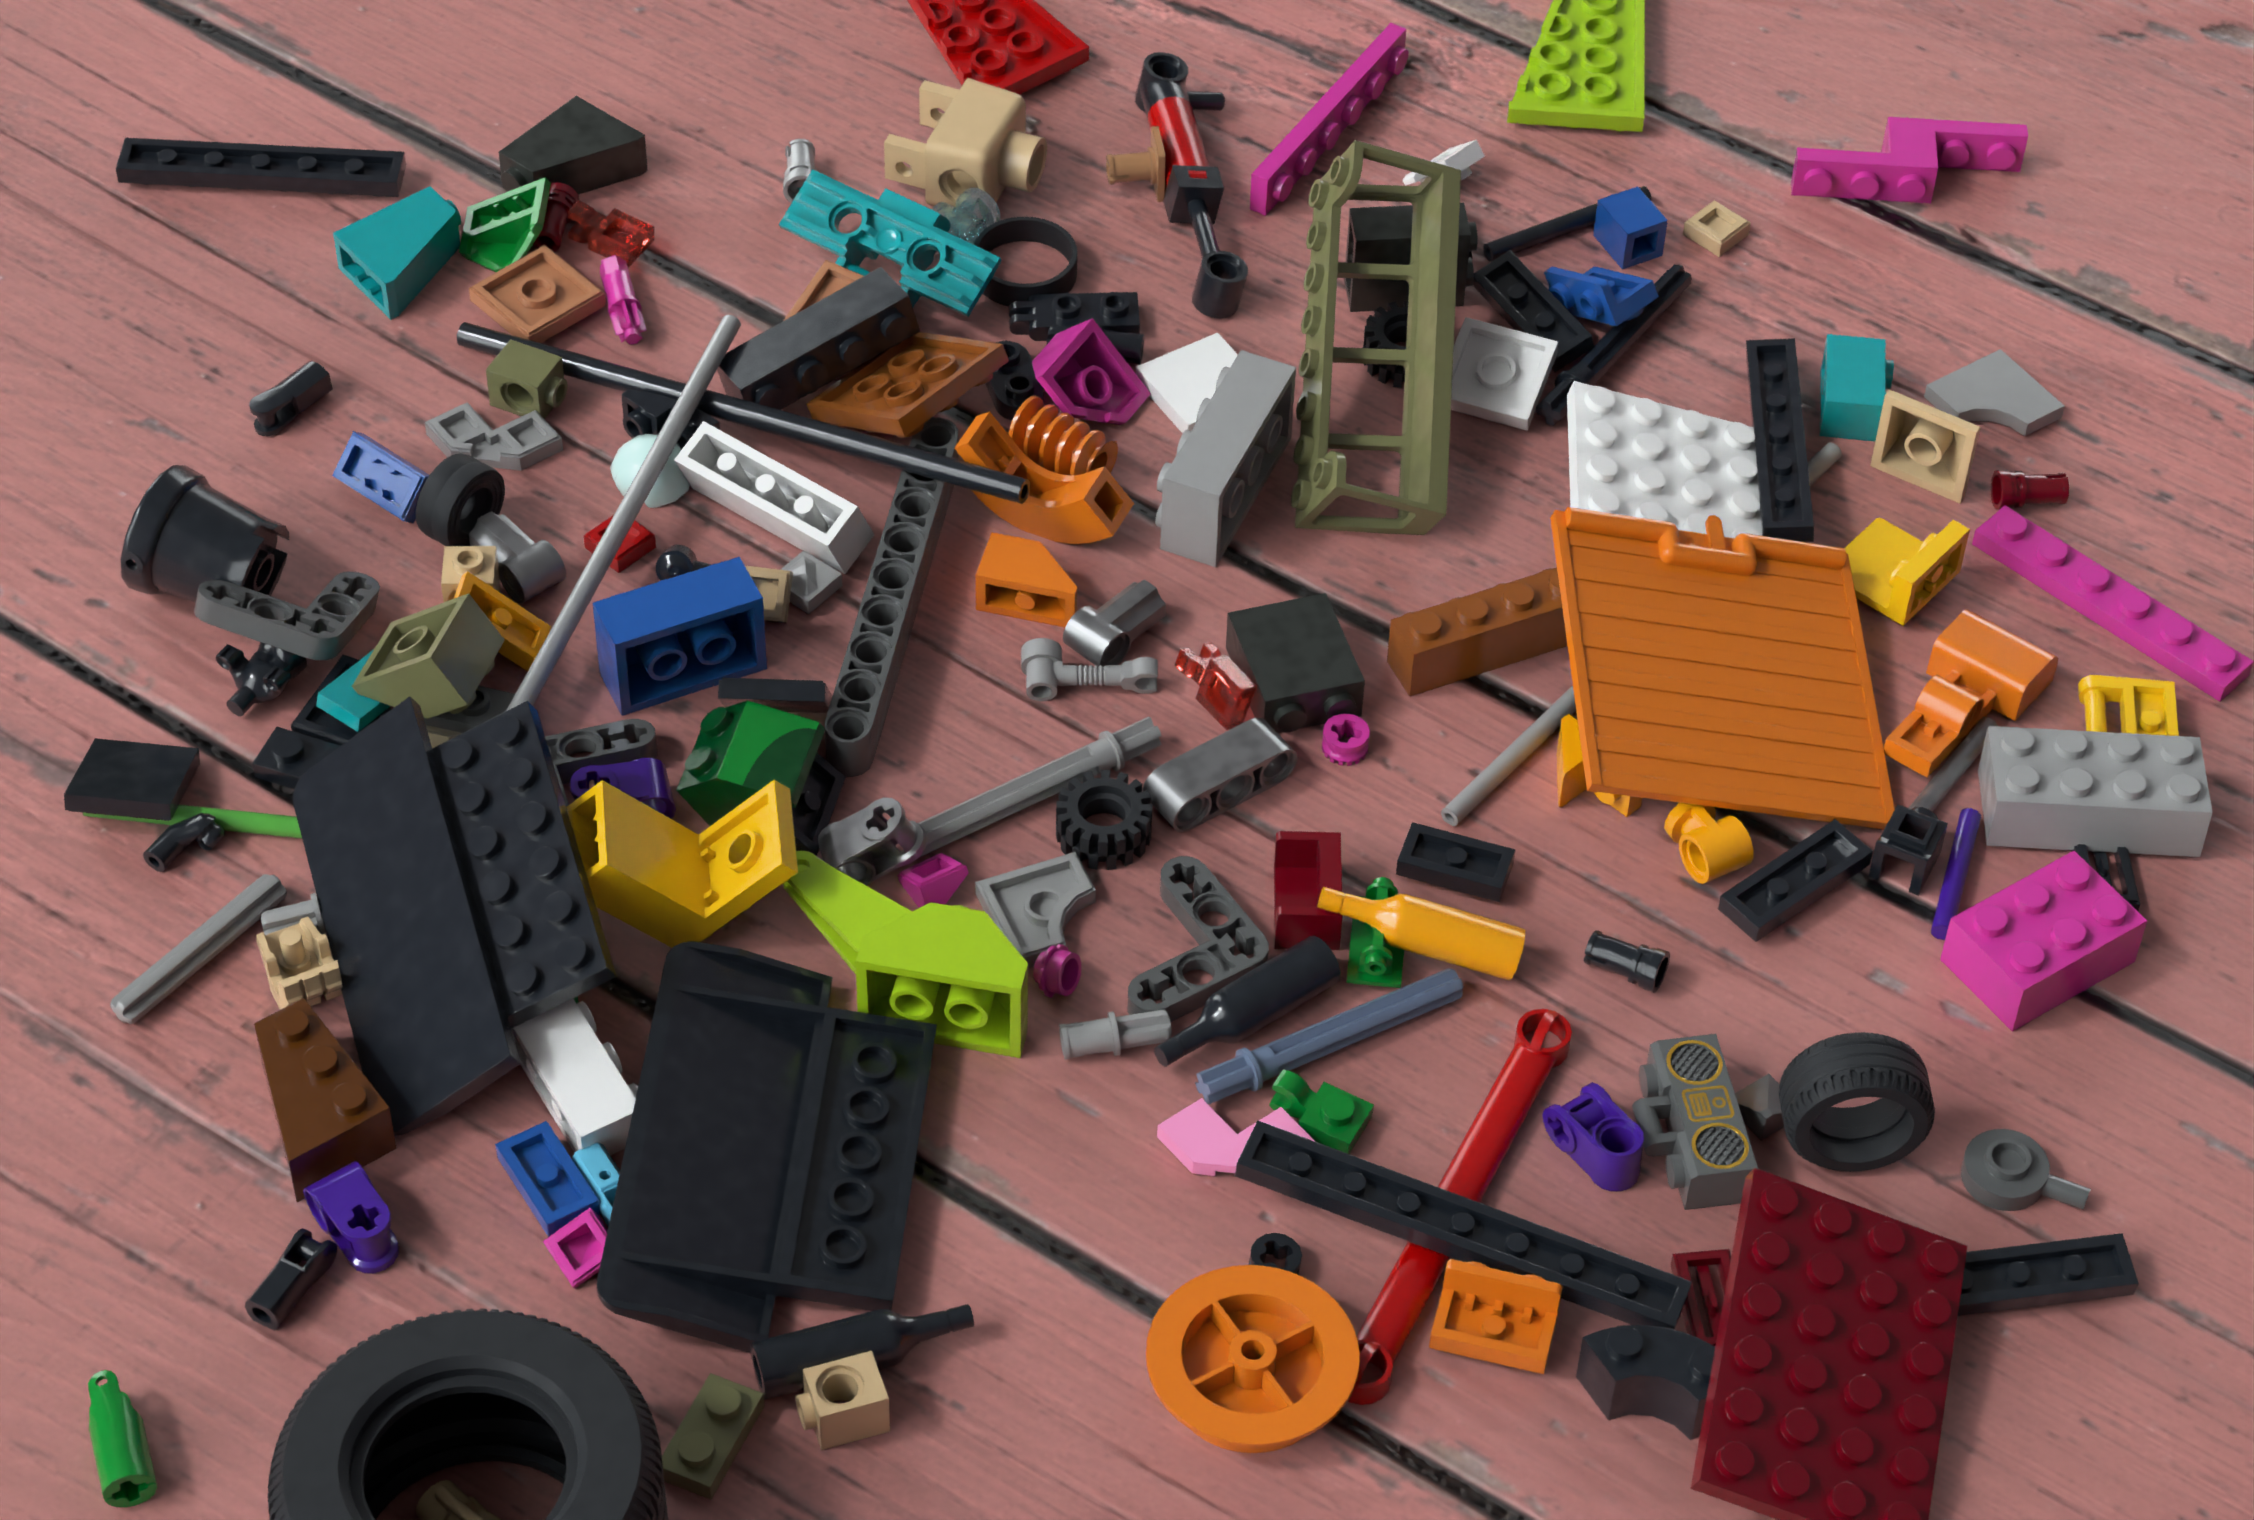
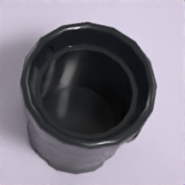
(198, 535)

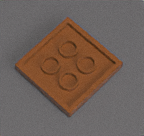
(908, 384)

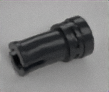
(1635, 962)

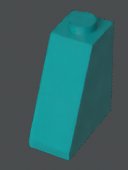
(399, 248)

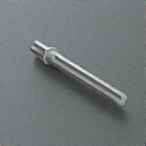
(1043, 782)

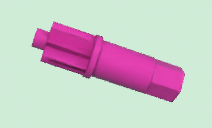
(623, 305)

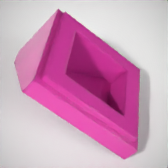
(933, 879)
(579, 1247)

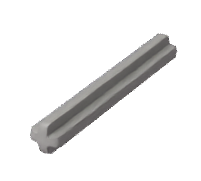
(197, 949)

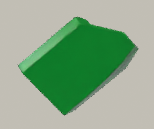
(505, 225)

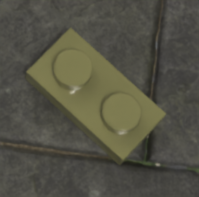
(711, 1435)

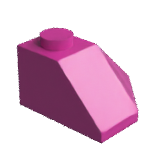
(1089, 376)

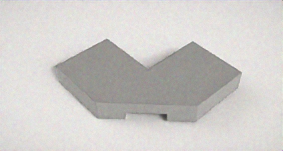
(506, 447)

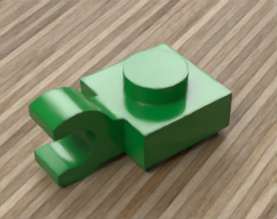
(1327, 1116)

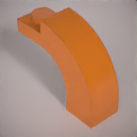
(1058, 505)

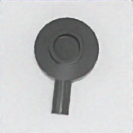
(2012, 1173)

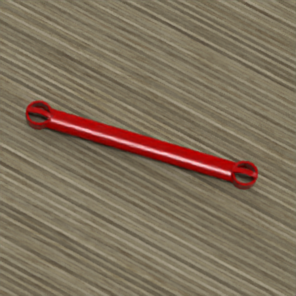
(1468, 1176)

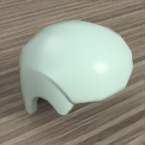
(628, 460)

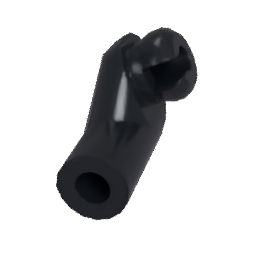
(179, 836)

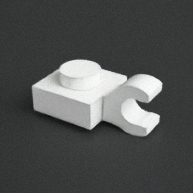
(1457, 157)

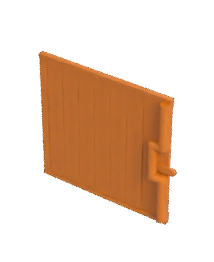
(1719, 669)

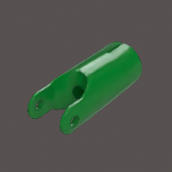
(119, 1444)

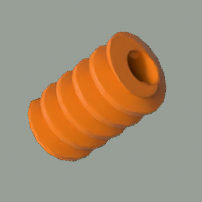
(1058, 442)

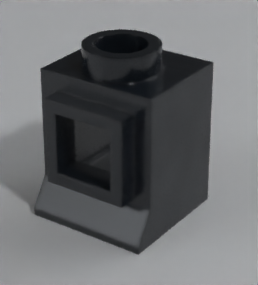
(1913, 837)

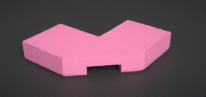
(1208, 1143)

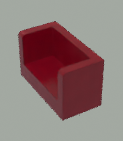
(1301, 869)

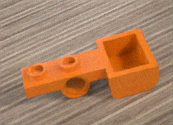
(1972, 672)

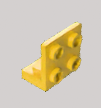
(1901, 572)

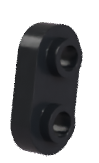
(1014, 381)

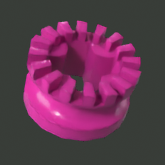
(1357, 745)

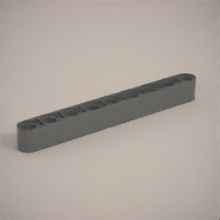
(888, 608)

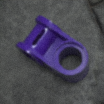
(641, 779)
(1597, 1137)
(354, 1218)

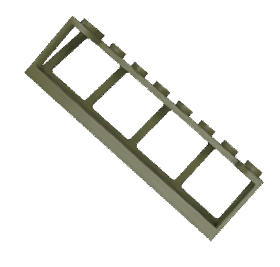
(1425, 359)

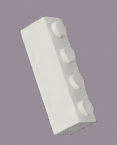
(774, 497)
(577, 1076)

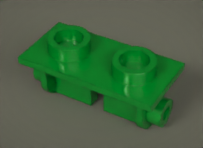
(1370, 957)

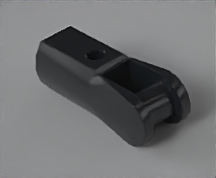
(289, 398)
(289, 1281)

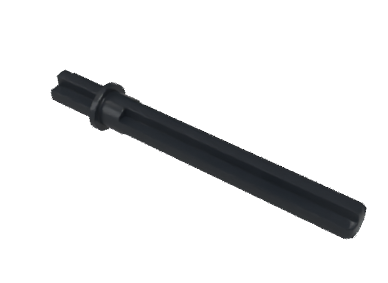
(1613, 345)

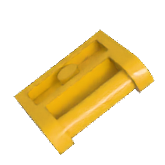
(2144, 704)

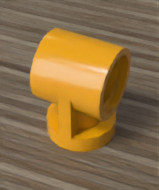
(1708, 845)

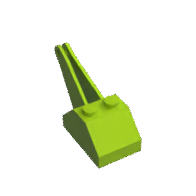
(923, 963)

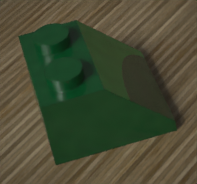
(743, 752)

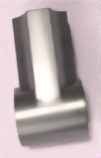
(523, 565)
(1107, 633)

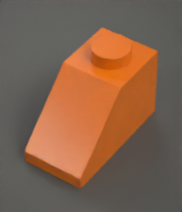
(1024, 582)

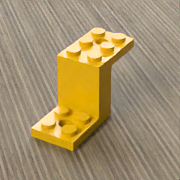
(677, 880)

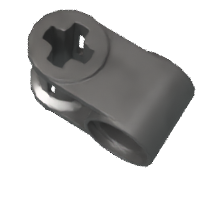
(867, 841)

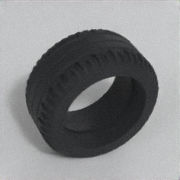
(1849, 1069)

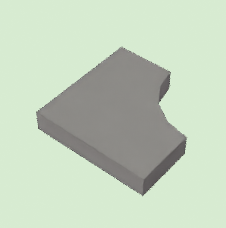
(1995, 392)
(1037, 902)

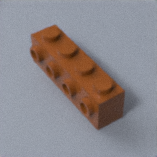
(1477, 633)

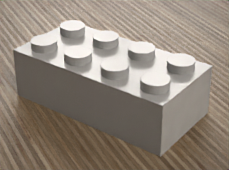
(1226, 458)
(2094, 791)

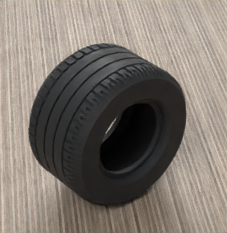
(463, 1394)

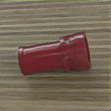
(560, 200)
(2020, 489)

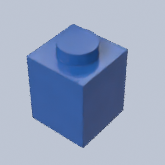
(1630, 227)

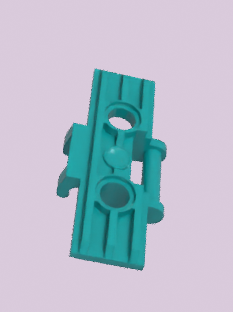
(897, 231)

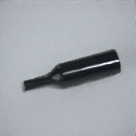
(1258, 998)
(889, 1336)

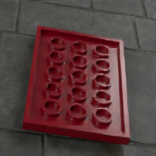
(1829, 1360)

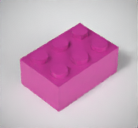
(2043, 940)

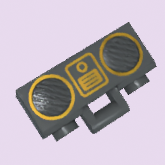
(1706, 1132)

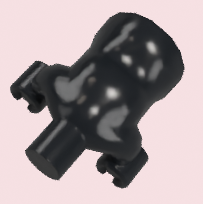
(261, 676)

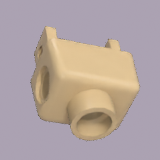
(973, 144)

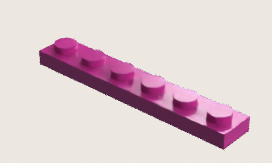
(1327, 119)
(2113, 603)

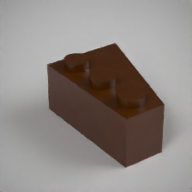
(319, 1098)

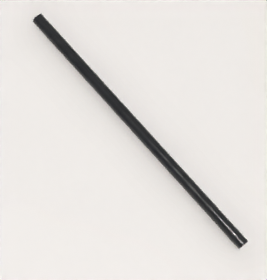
(769, 419)

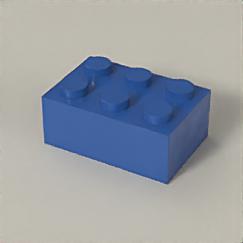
(680, 635)

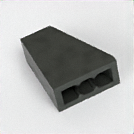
(575, 148)

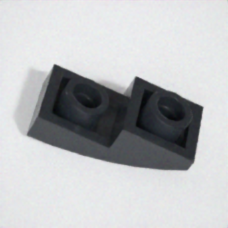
(648, 412)

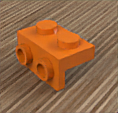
(1496, 1316)

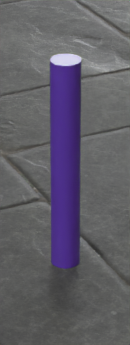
(1956, 871)

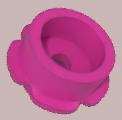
(1057, 971)

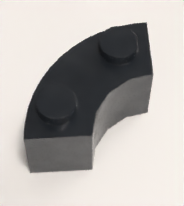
(1648, 1374)

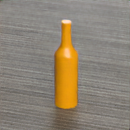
(1435, 930)

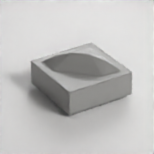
(811, 581)

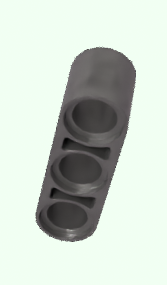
(1220, 774)

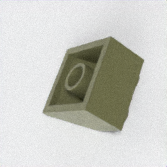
(432, 658)

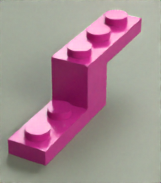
(1909, 159)

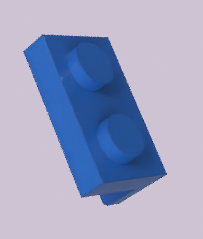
(1601, 293)

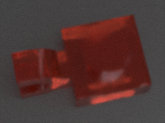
(610, 234)
(1223, 686)

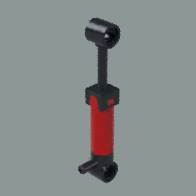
(1192, 185)

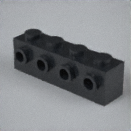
(820, 342)

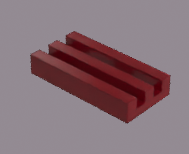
(1690, 1312)

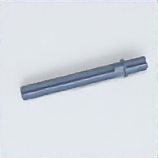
(1255, 1066)

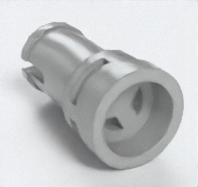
(799, 165)

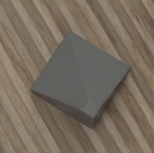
(1761, 1106)

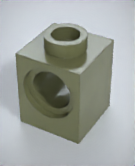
(526, 380)

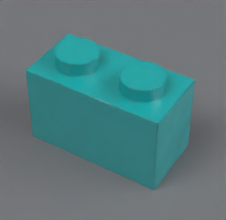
(1853, 386)

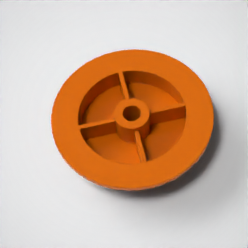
(1252, 1357)

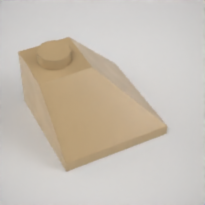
(1925, 446)

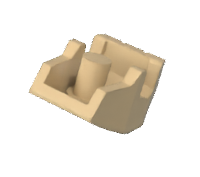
(299, 964)

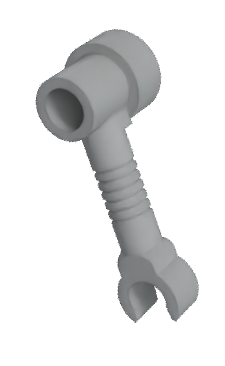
(1045, 671)

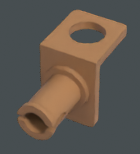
(1140, 166)

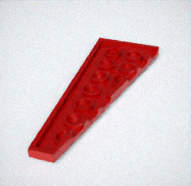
(1001, 41)

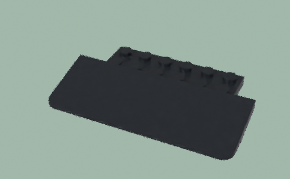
(447, 900)
(762, 1150)

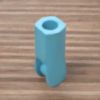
(601, 1175)

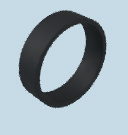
(1032, 230)

